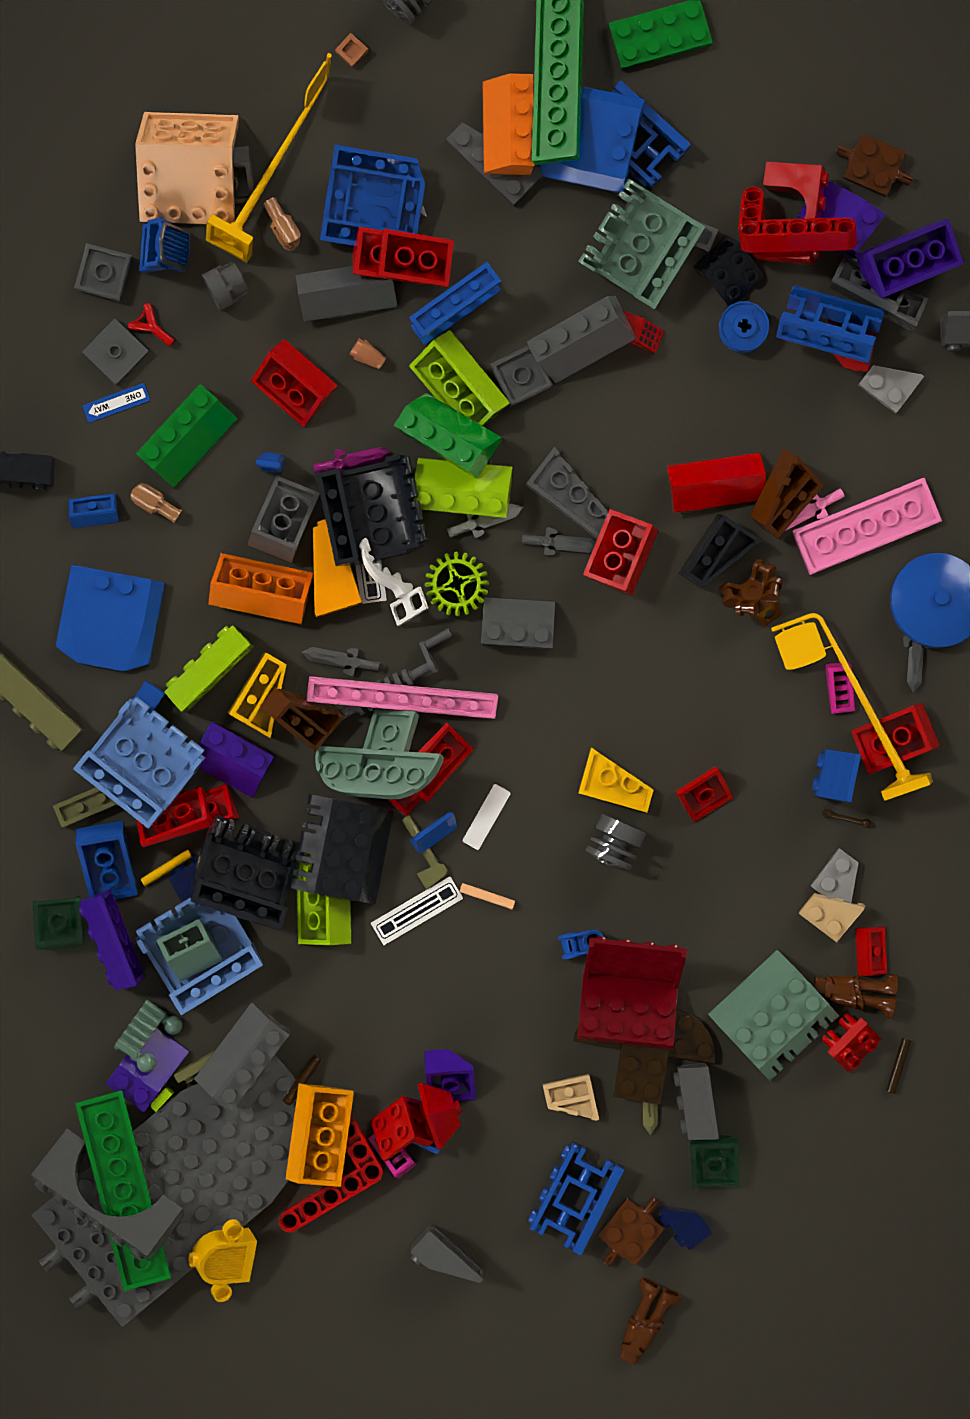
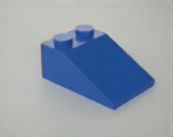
(836, 775)
(106, 859)

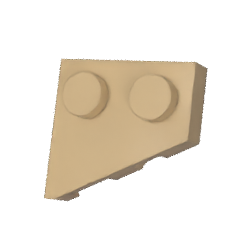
(831, 914)
(572, 1096)

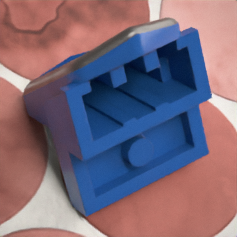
(163, 247)

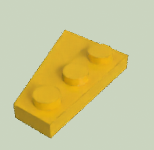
(613, 784)

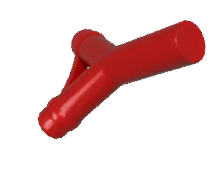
(151, 326)

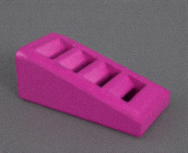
(831, 678)
(391, 1164)

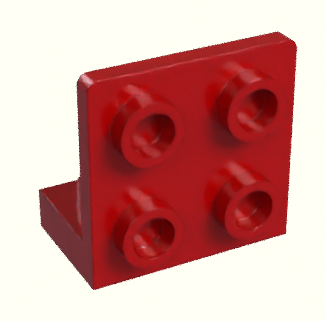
(401, 1125)

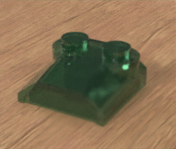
(58, 924)
(715, 1162)

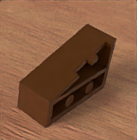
(785, 494)
(305, 720)

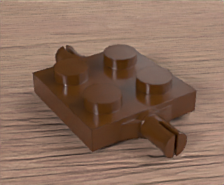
(874, 164)
(631, 1231)

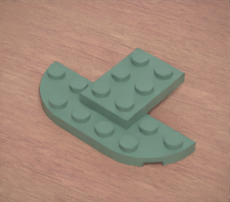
(384, 764)

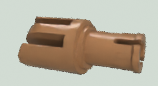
(282, 225)
(153, 502)

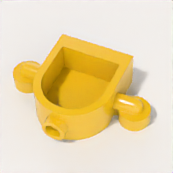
(224, 1258)

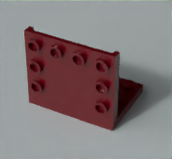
(630, 992)

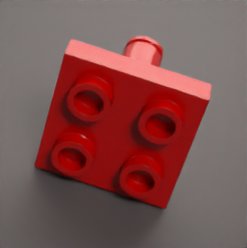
(854, 1044)

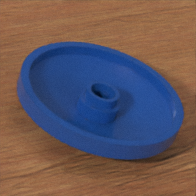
(933, 600)

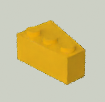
(262, 681)

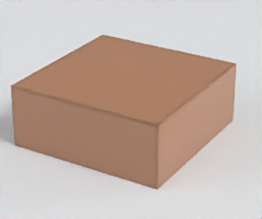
(351, 50)

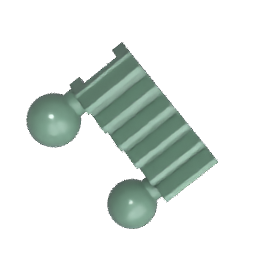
(141, 1030)

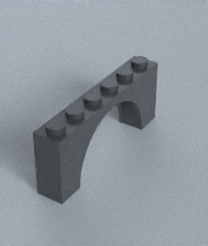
(140, 1232)

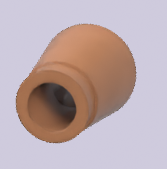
(367, 354)

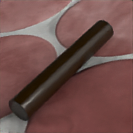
(898, 1065)
(303, 1078)

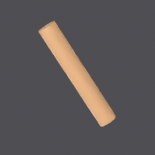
(487, 896)

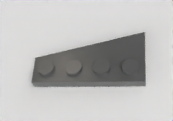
(469, 145)
(567, 493)

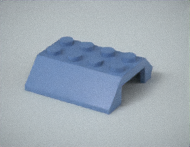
(141, 762)
(230, 938)

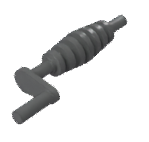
(409, 676)

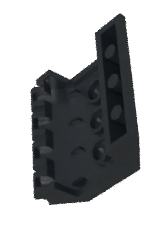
(372, 505)

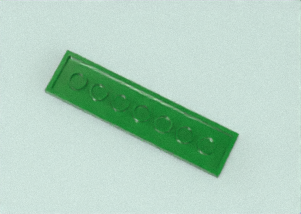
(557, 81)
(119, 1179)

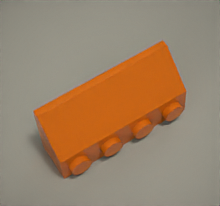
(508, 124)
(260, 588)

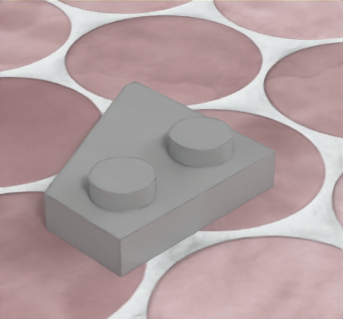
(890, 385)
(837, 877)

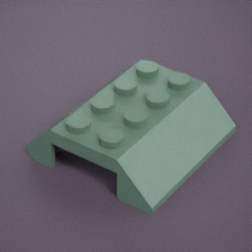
(643, 244)
(772, 1013)

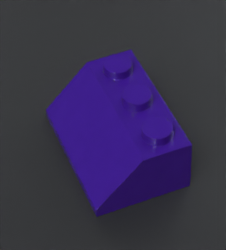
(234, 759)

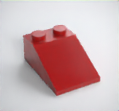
(908, 732)

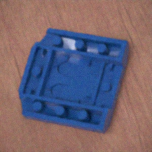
(606, 142)
(371, 193)
(109, 618)

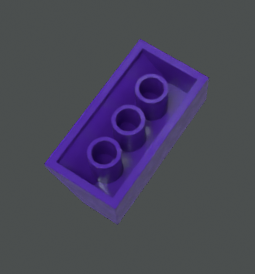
(910, 258)
(112, 940)

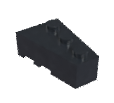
(717, 550)

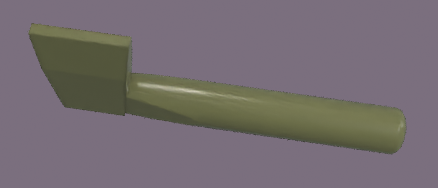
(436, 870)

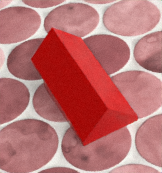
(402, 256)
(716, 482)
(453, 749)
(189, 813)

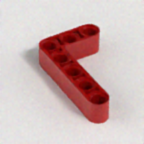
(790, 234)
(344, 1193)

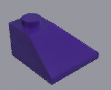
(450, 1073)

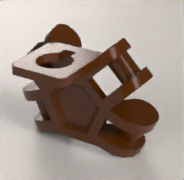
(754, 594)

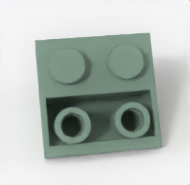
(190, 949)

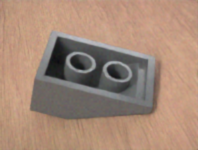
(283, 519)
(442, 1255)

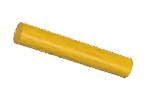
(167, 867)

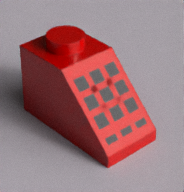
(647, 333)

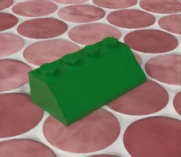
(448, 434)
(187, 436)

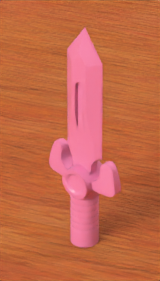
(821, 503)

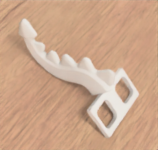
(394, 582)

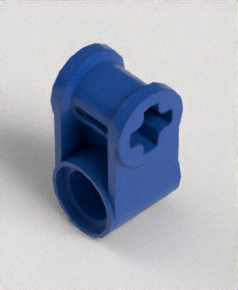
(578, 942)

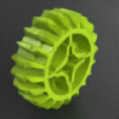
(441, 589)

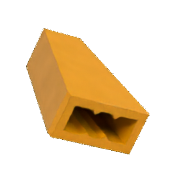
(333, 585)

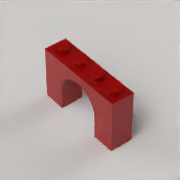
(809, 183)

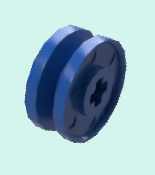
(755, 319)

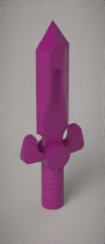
(353, 459)

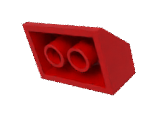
(293, 382)
(621, 552)

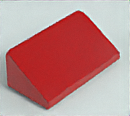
(871, 951)

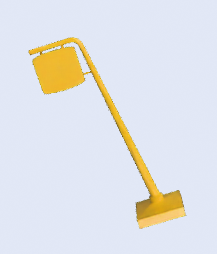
(231, 236)
(803, 646)

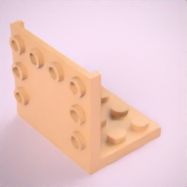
(186, 167)

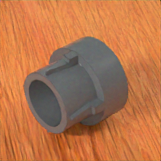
(225, 285)

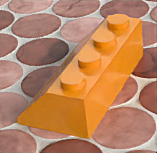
(319, 1135)

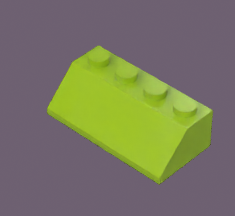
(458, 380)
(451, 489)
(208, 669)
(322, 917)

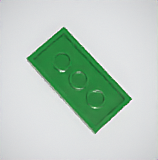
(660, 33)

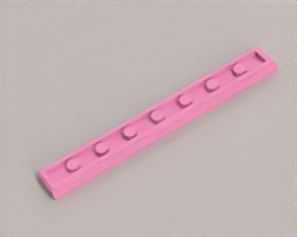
(402, 697)

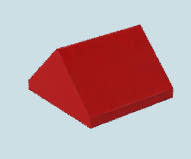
(704, 794)

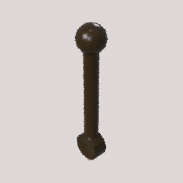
(826, 813)

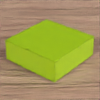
(162, 1098)

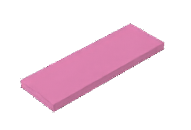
(866, 526)

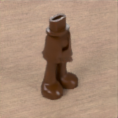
(847, 991)
(642, 1329)

